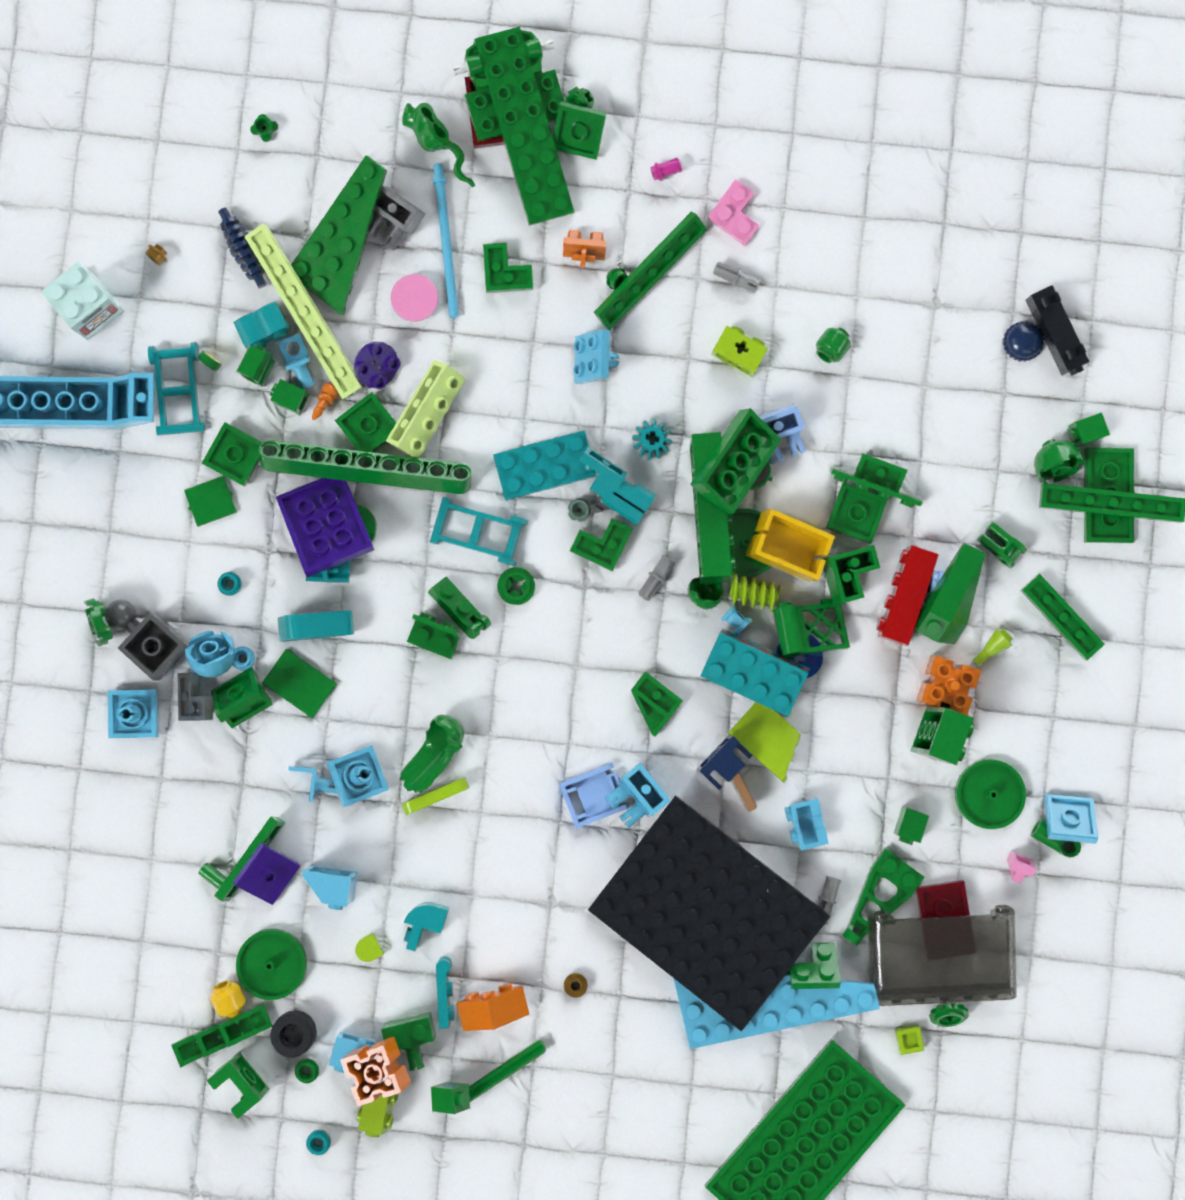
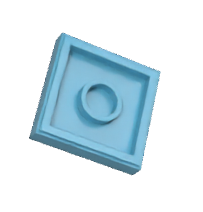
(1070, 818)

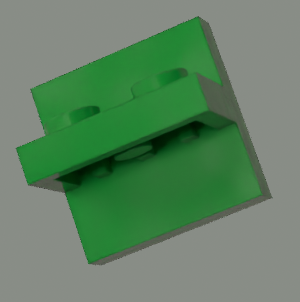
(240, 698)

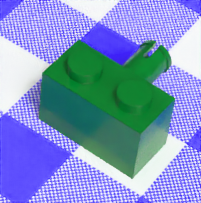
(410, 1034)

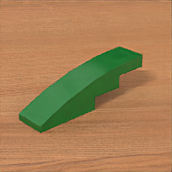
(221, 1035)

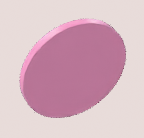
(414, 297)

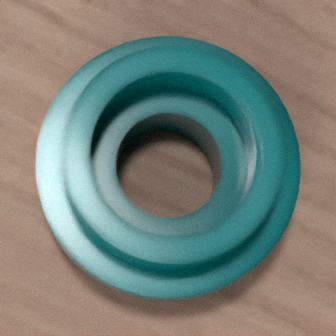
(223, 580)
(315, 1149)

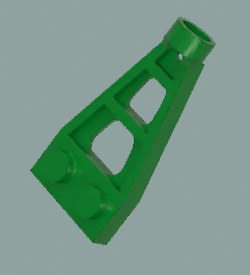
(895, 871)

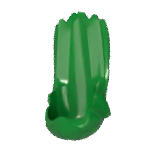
(441, 743)

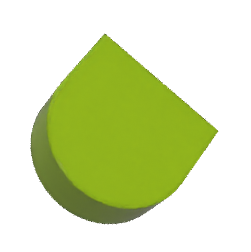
(368, 948)

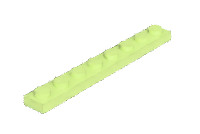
(304, 311)

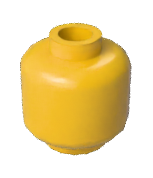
(227, 999)

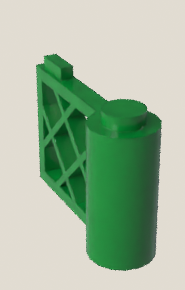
(792, 628)

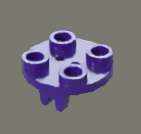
(383, 356)

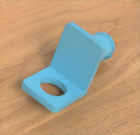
(297, 362)
(317, 784)

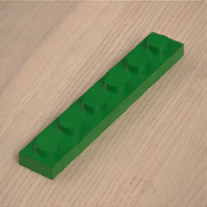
(650, 270)
(1112, 503)

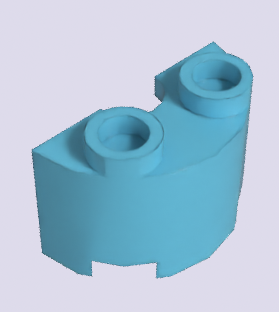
(807, 824)

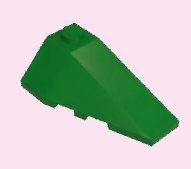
(950, 602)

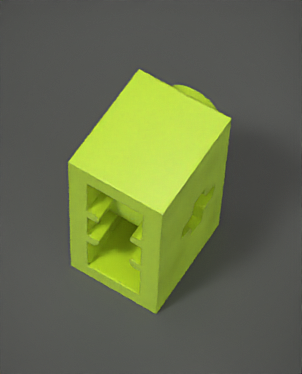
(727, 348)

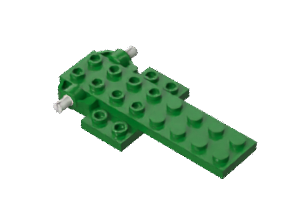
(518, 103)

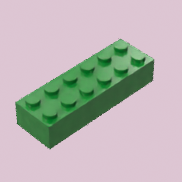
(711, 522)

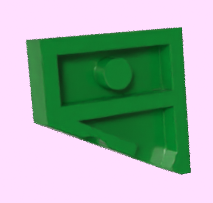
(654, 702)

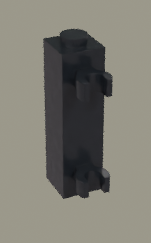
(1057, 331)

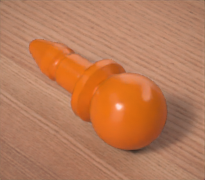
(326, 398)

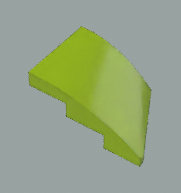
(767, 738)

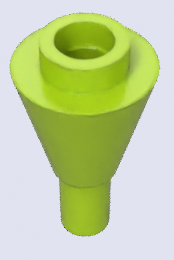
(997, 643)

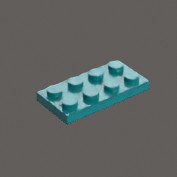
(542, 465)

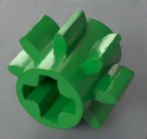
(580, 97)

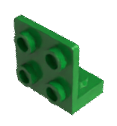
(434, 636)

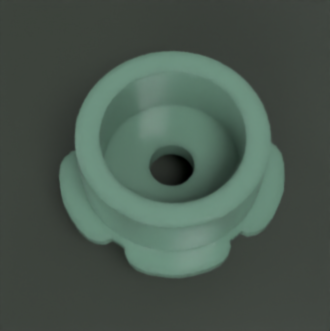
(574, 505)

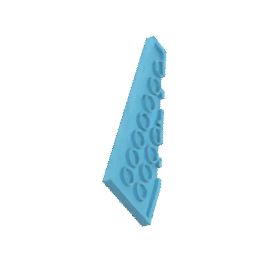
(780, 1011)

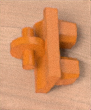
(584, 249)

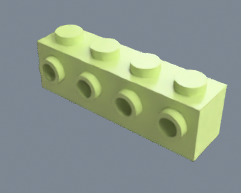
(426, 409)

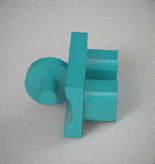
(336, 574)

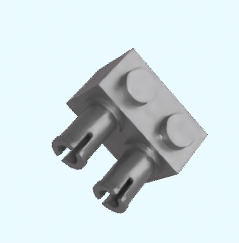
(400, 212)

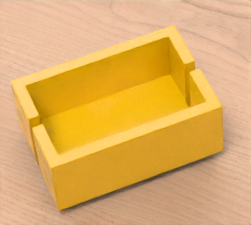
(790, 545)

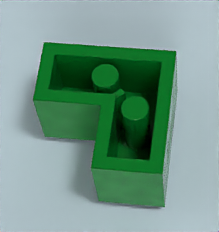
(843, 572)

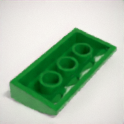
(736, 461)

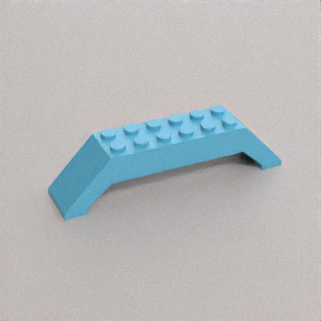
(77, 402)

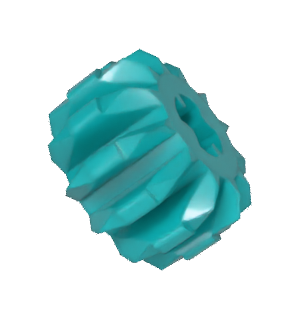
(659, 435)

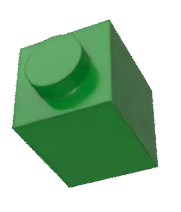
(289, 396)
(1088, 430)
(911, 825)
(450, 1097)

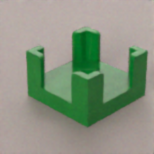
(245, 1079)

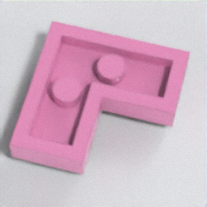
(729, 215)

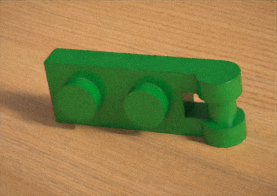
(459, 608)

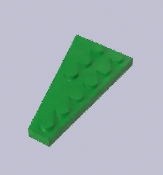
(337, 244)

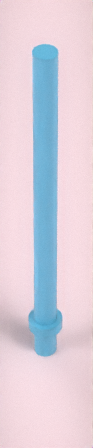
(440, 181)

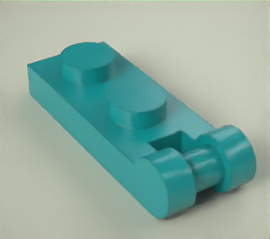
(444, 991)

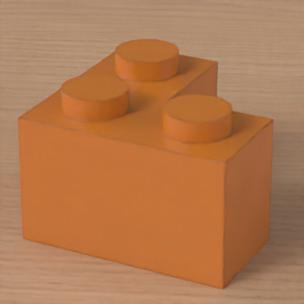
(492, 1008)

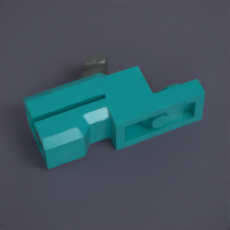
(614, 491)

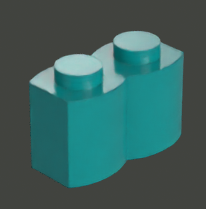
(262, 326)

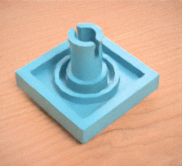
(593, 357)
(133, 713)
(357, 776)

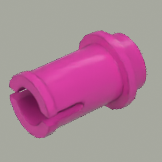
(665, 169)

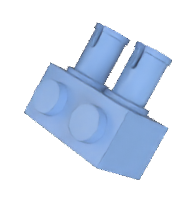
(786, 423)

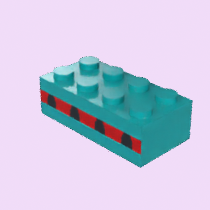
(755, 672)

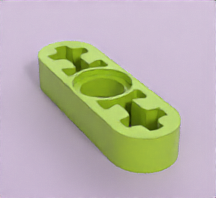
(435, 796)

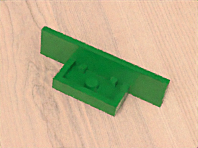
(879, 476)

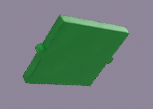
(210, 501)

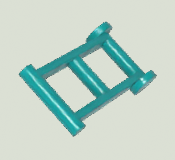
(155, 359)
(515, 522)

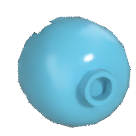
(210, 654)

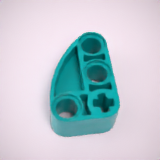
(315, 625)

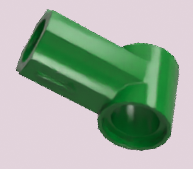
(1039, 833)

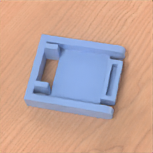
(592, 789)

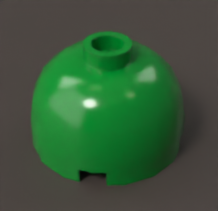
(1057, 460)

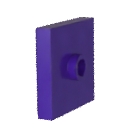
(266, 873)

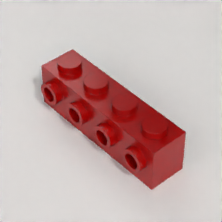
(907, 595)

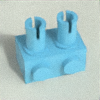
(645, 791)

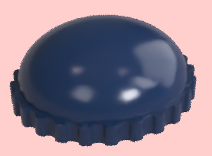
(1023, 341)

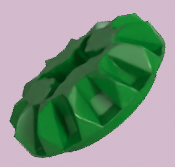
(504, 585)
(948, 1015)

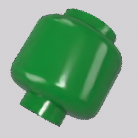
(833, 345)

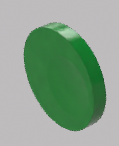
(742, 528)
(990, 794)
(271, 964)

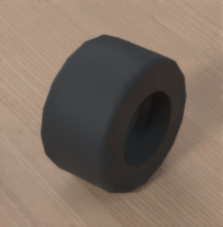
(278, 1037)

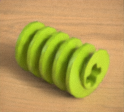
(754, 592)

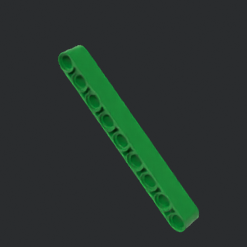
(405, 471)

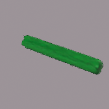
(506, 1069)

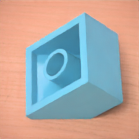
(331, 885)

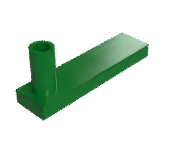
(225, 884)

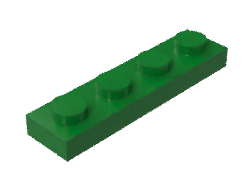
(1062, 617)

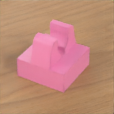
(1020, 867)

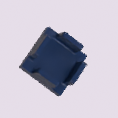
(724, 761)

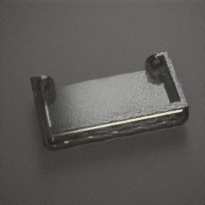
(943, 958)

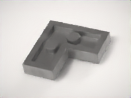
(191, 705)

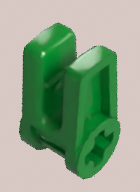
(1009, 544)

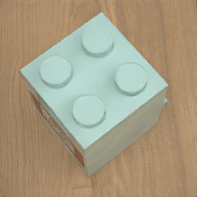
(82, 301)

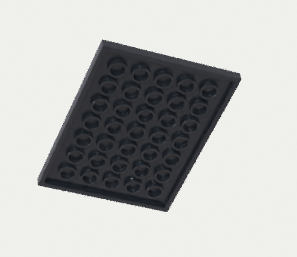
(709, 913)

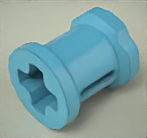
(736, 619)

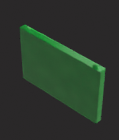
(299, 683)

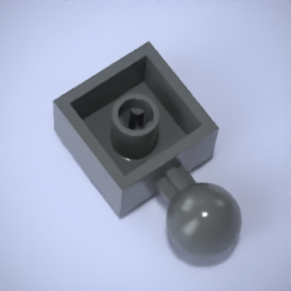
(138, 645)

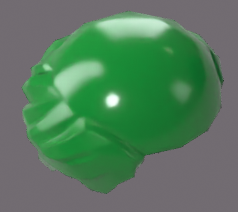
(705, 595)

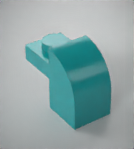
(424, 916)

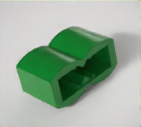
(256, 365)

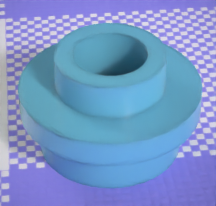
(250, 658)

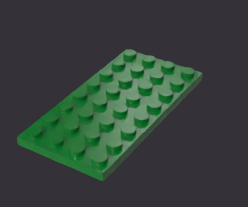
(809, 1133)

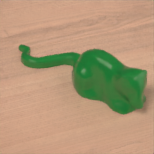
(433, 135)

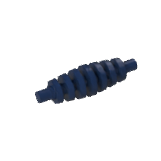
(240, 249)

